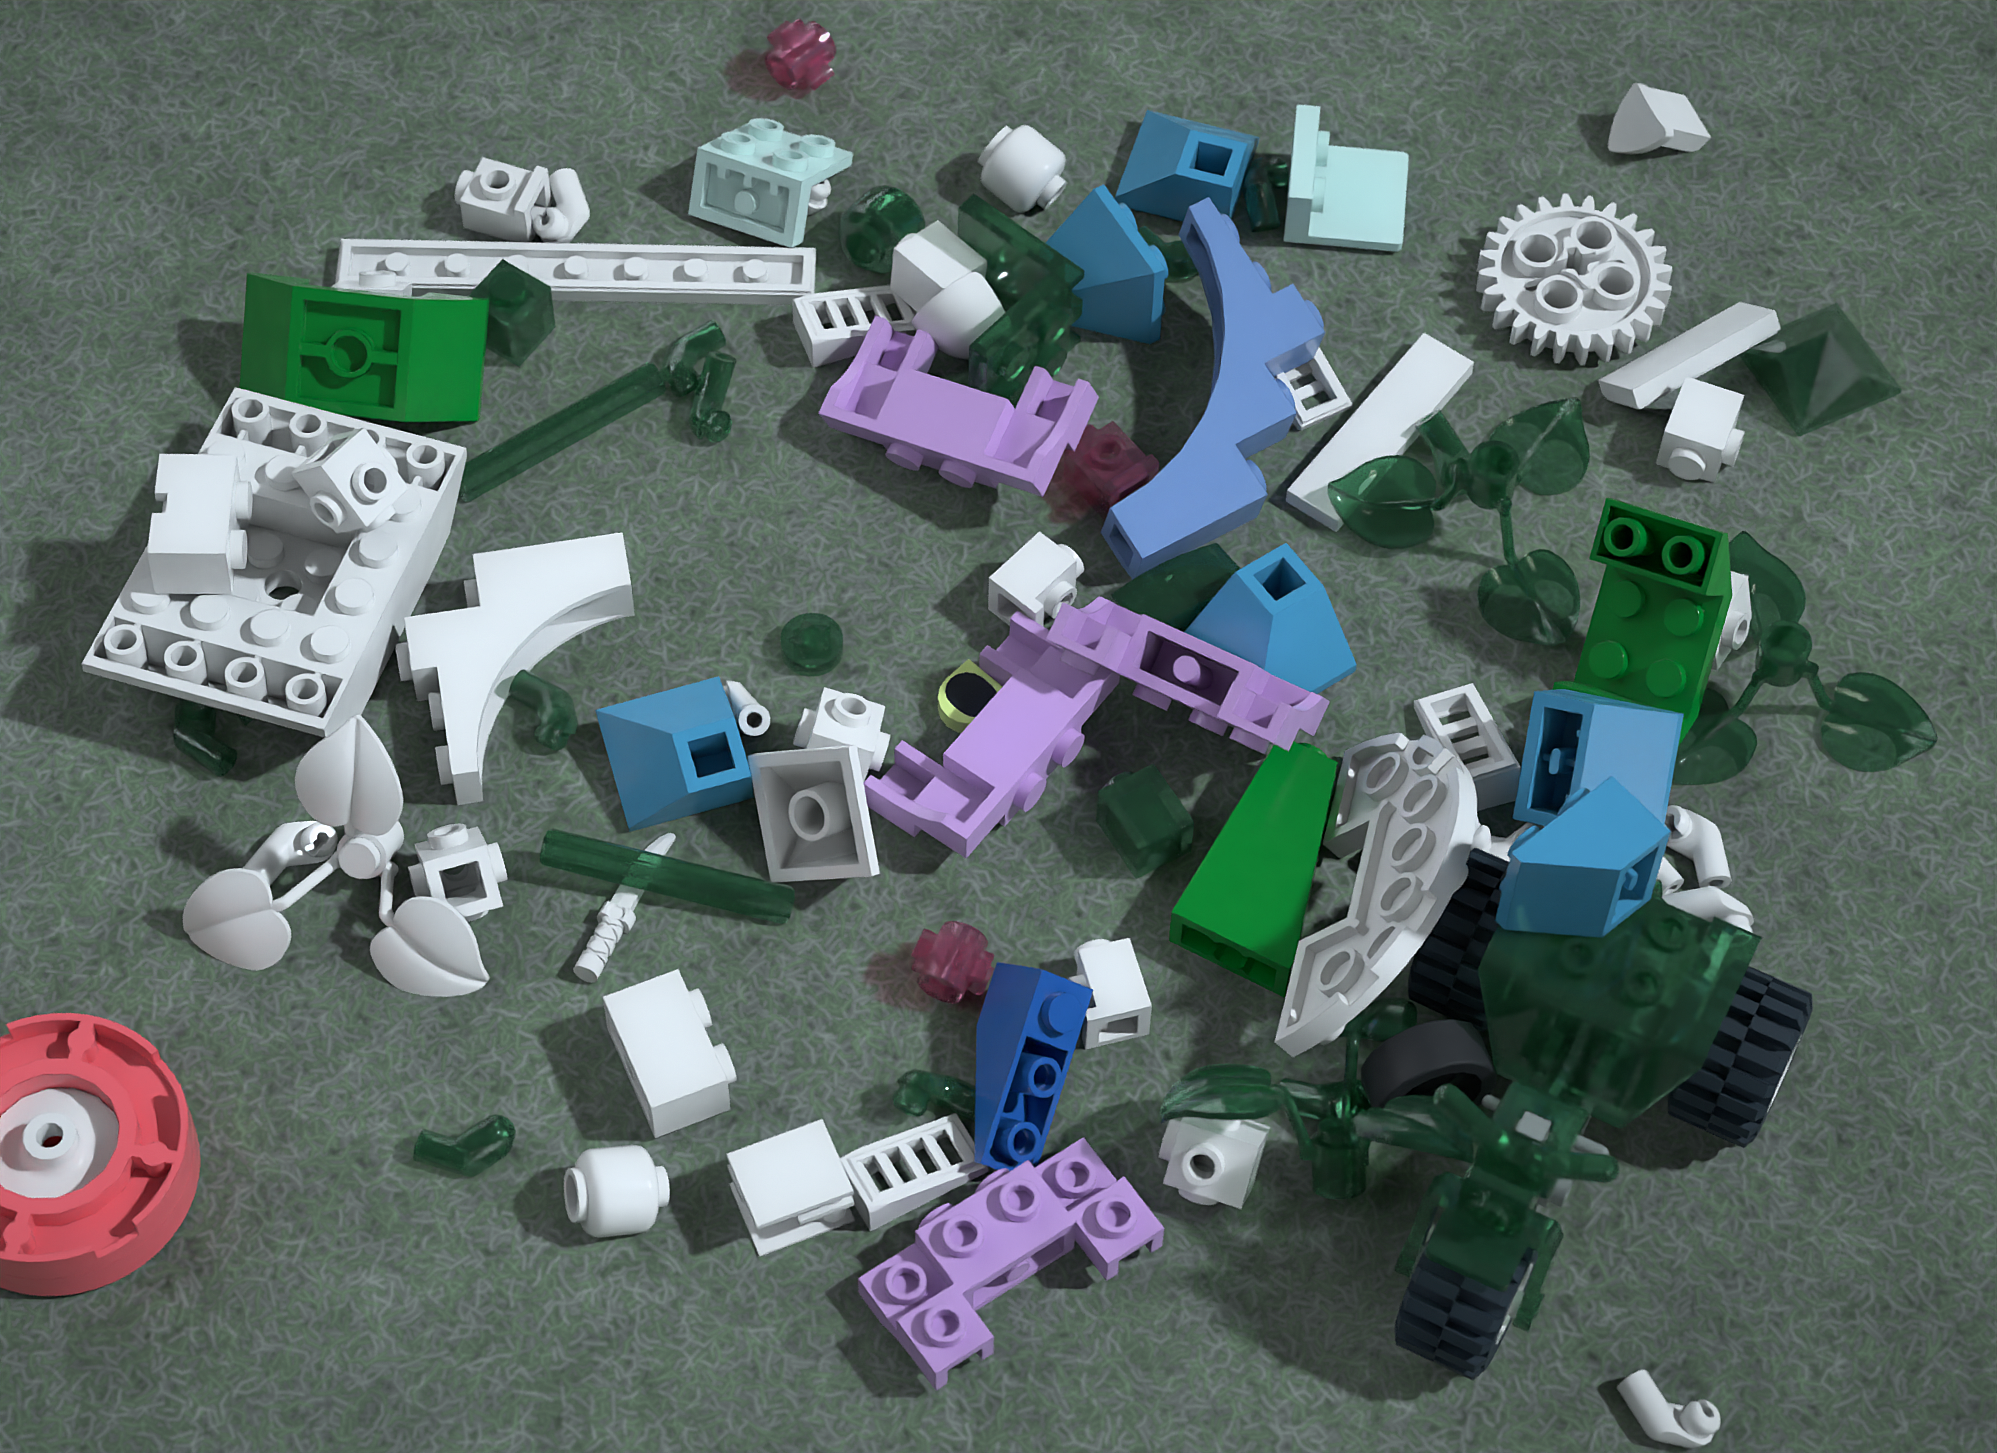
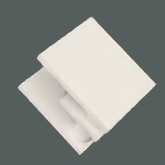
(791, 1187)

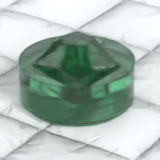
(811, 644)

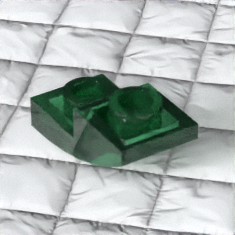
(1178, 587)

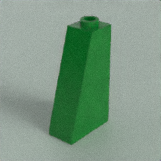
(1258, 876)

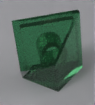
(1819, 370)

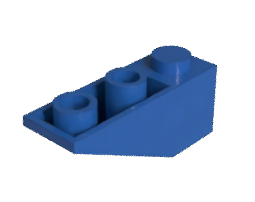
(1023, 1060)

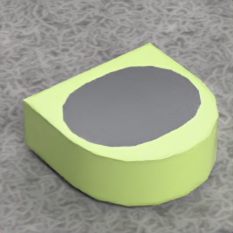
(965, 695)

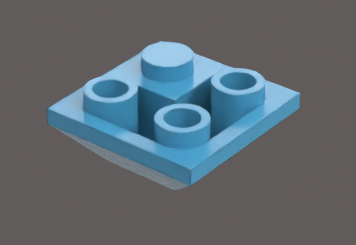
(1184, 163)
(1121, 272)
(1279, 621)
(675, 753)

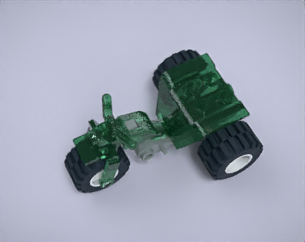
(1582, 1036)

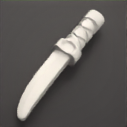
(614, 919)

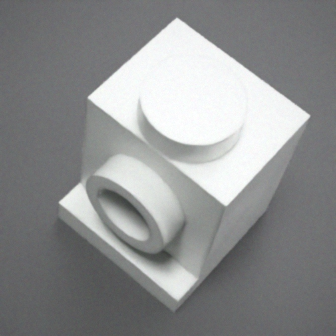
(503, 199)
(1035, 581)
(1119, 996)

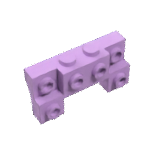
(951, 425)
(1189, 671)
(1003, 752)
(995, 1242)

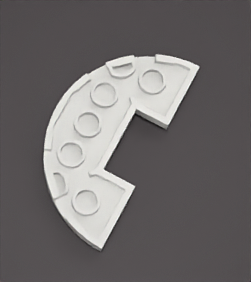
(1416, 825)

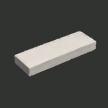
(1689, 355)

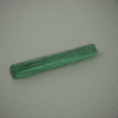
(560, 430)
(667, 876)

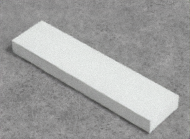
(1383, 423)

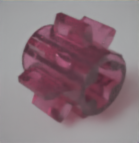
(800, 55)
(952, 962)

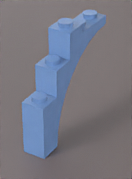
(1254, 340)

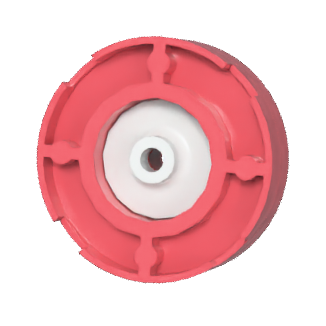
(89, 1154)

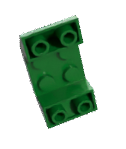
(364, 350)
(1655, 610)

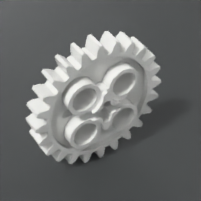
(1573, 279)

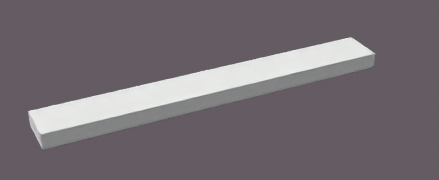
(594, 270)

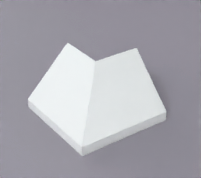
(813, 814)

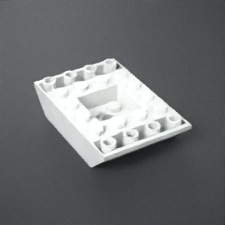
(317, 651)

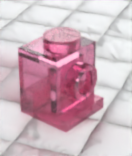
(1107, 467)

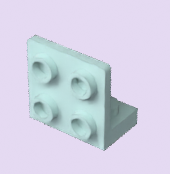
(762, 179)
(1343, 192)

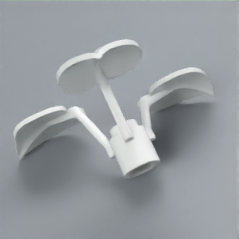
(355, 785)

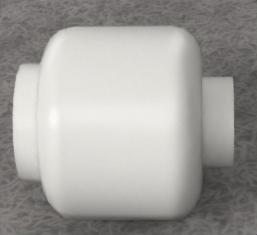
(1023, 168)
(615, 1191)

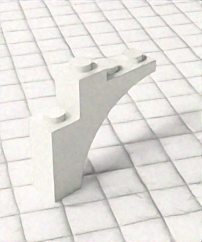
(515, 616)

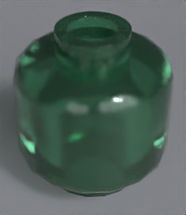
(877, 225)

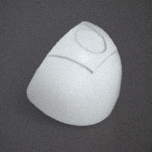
(959, 314)

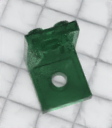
(1037, 299)

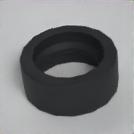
(1426, 1058)

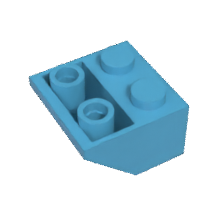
(1586, 739)
(1584, 866)

